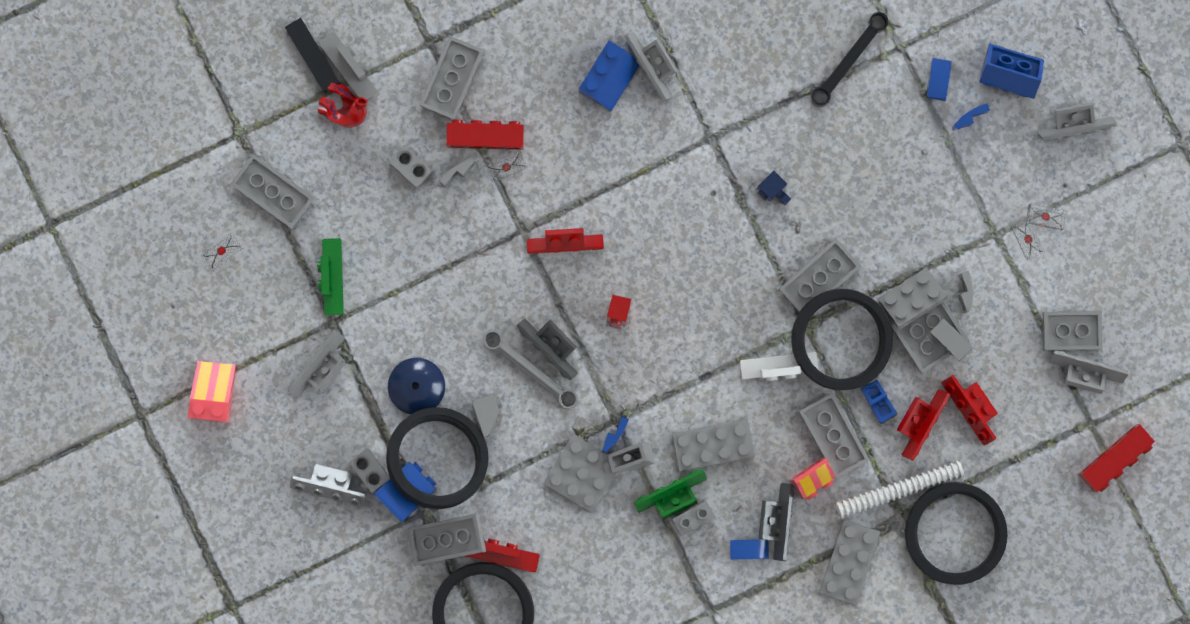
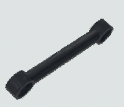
(849, 59)

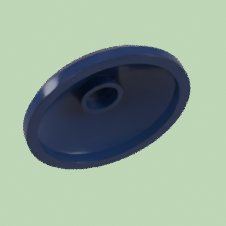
(430, 382)

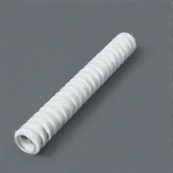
(900, 489)

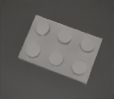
(913, 298)
(1072, 330)

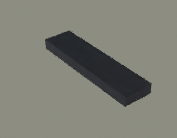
(311, 54)

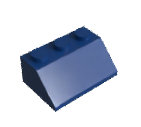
(1011, 71)
(609, 76)

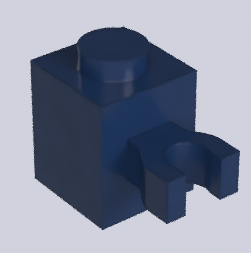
(772, 187)

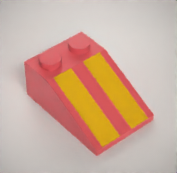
(212, 392)
(813, 478)

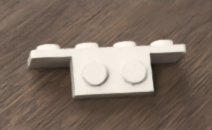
(774, 366)

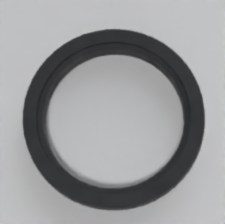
(885, 339)
(462, 423)
(996, 552)
(488, 569)

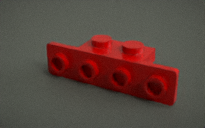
(564, 241)
(973, 406)
(919, 422)
(508, 556)

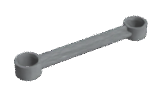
(530, 369)

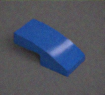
(939, 79)
(967, 120)
(879, 401)
(611, 438)
(749, 549)

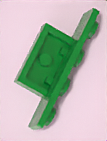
(331, 276)
(673, 497)

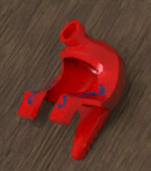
(352, 111)

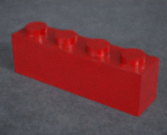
(485, 136)
(618, 311)
(1116, 458)

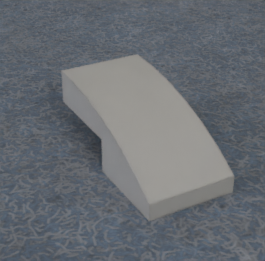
(462, 168)
(967, 297)
(951, 340)

